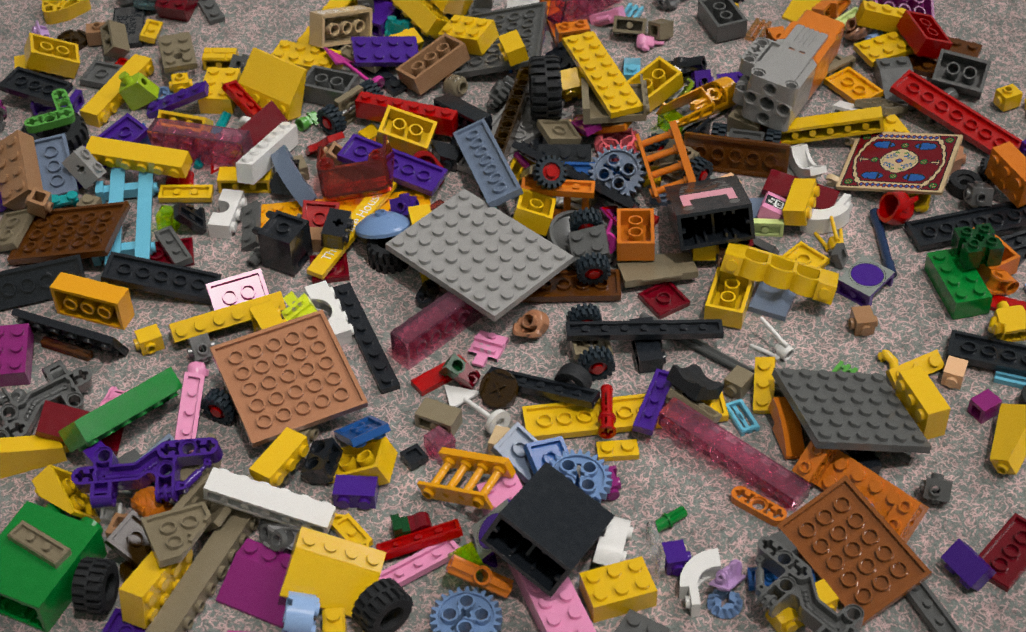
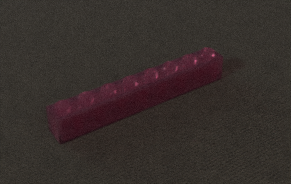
(734, 454)

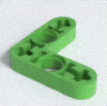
(60, 117)

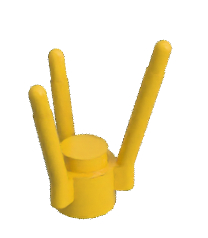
(833, 240)

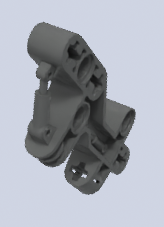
(60, 388)
(801, 591)

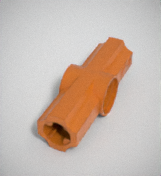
(467, 572)

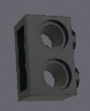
(322, 461)

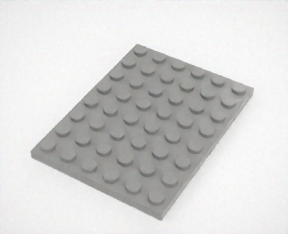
(479, 254)

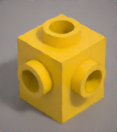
(179, 82)

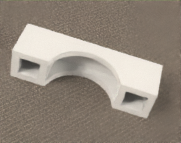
(324, 298)

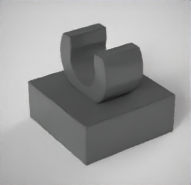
(838, 256)

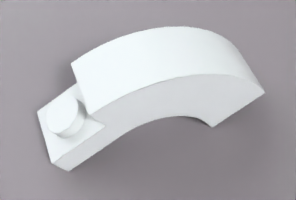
(802, 163)
(820, 218)
(695, 572)

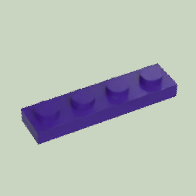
(178, 99)
(653, 403)

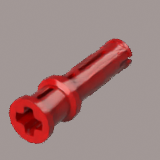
(606, 417)

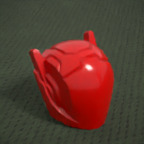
(896, 208)

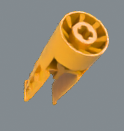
(710, 100)

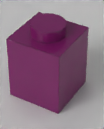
(984, 406)

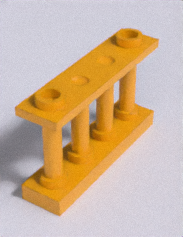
(467, 461)

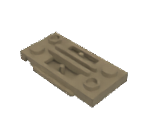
(664, 268)

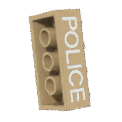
(338, 25)

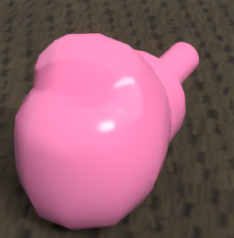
(646, 42)
(198, 367)

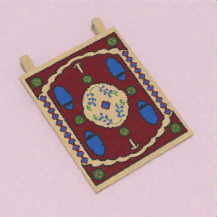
(898, 162)

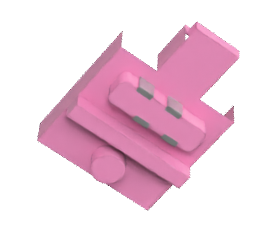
(486, 346)

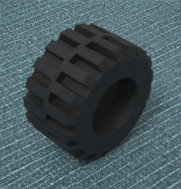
(382, 259)
(95, 586)
(382, 607)

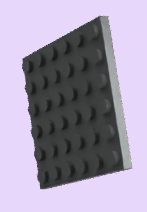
(530, 24)
(850, 411)

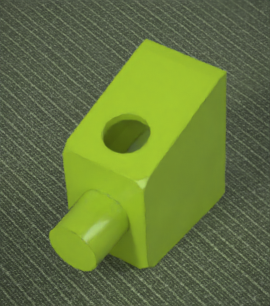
(137, 90)

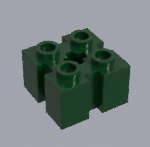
(977, 246)

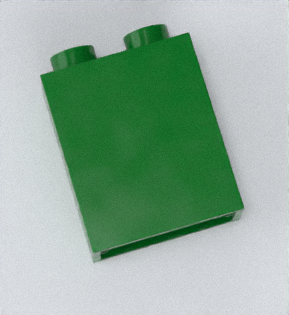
(29, 586)

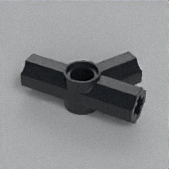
(690, 64)

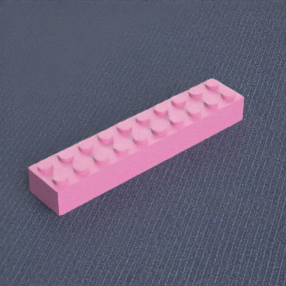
(552, 614)

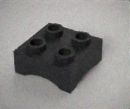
(694, 383)

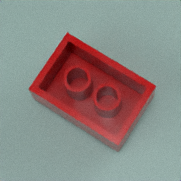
(923, 34)

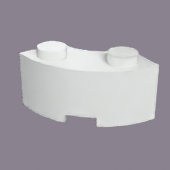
(612, 542)

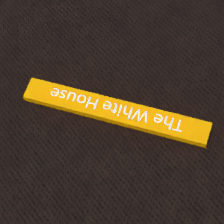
(329, 256)

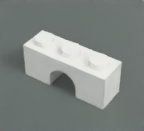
(231, 205)

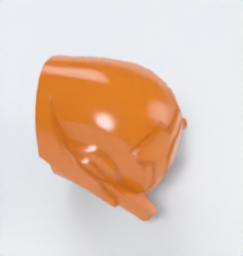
(145, 502)

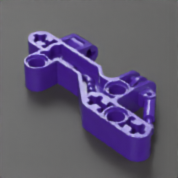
(108, 477)

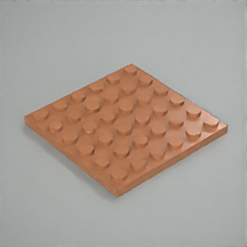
(288, 377)

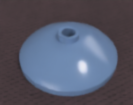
(382, 225)

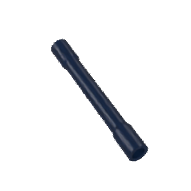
(882, 241)

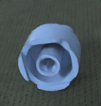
(300, 611)

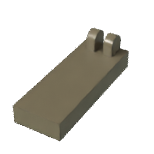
(699, 406)

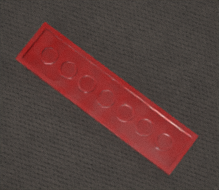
(951, 113)

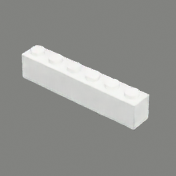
(258, 160)
(268, 501)

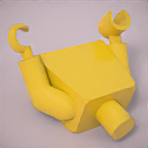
(1008, 322)

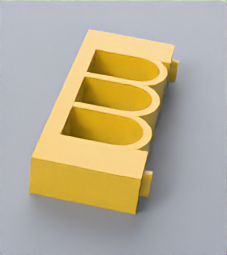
(780, 272)

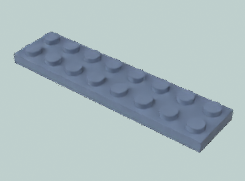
(487, 163)

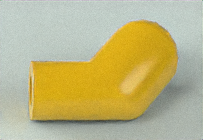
(887, 356)

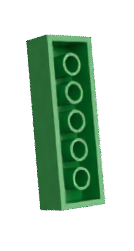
(121, 411)

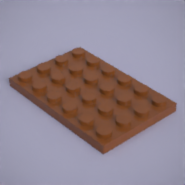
(854, 549)

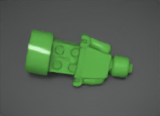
(304, 122)

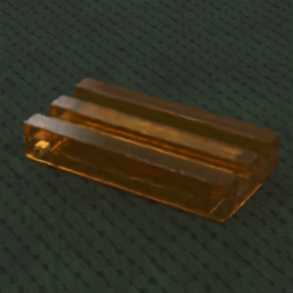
(761, 23)

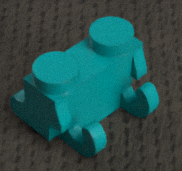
(396, 26)
(68, 199)

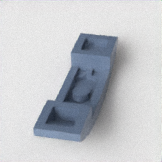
(291, 176)

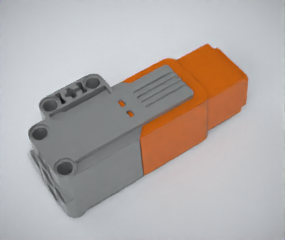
(786, 71)

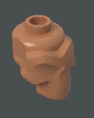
(854, 31)
(531, 325)

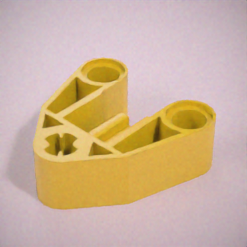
(61, 10)

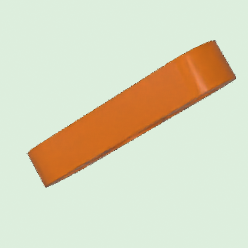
(754, 498)

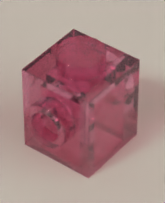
(436, 440)

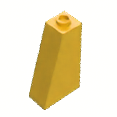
(1009, 439)
(29, 453)

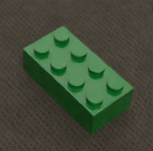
(959, 289)

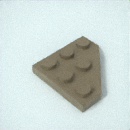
(175, 531)

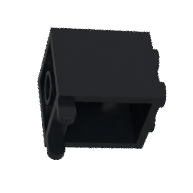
(284, 242)

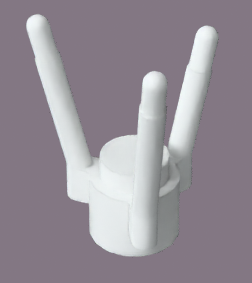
(782, 348)

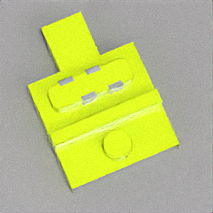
(297, 306)

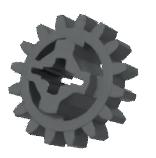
(500, 92)

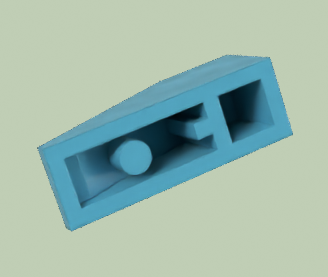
(631, 67)

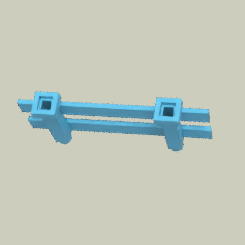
(116, 192)

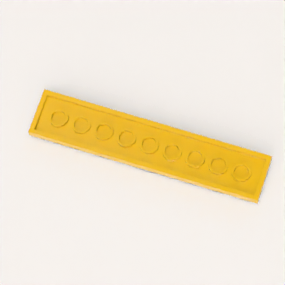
(571, 420)

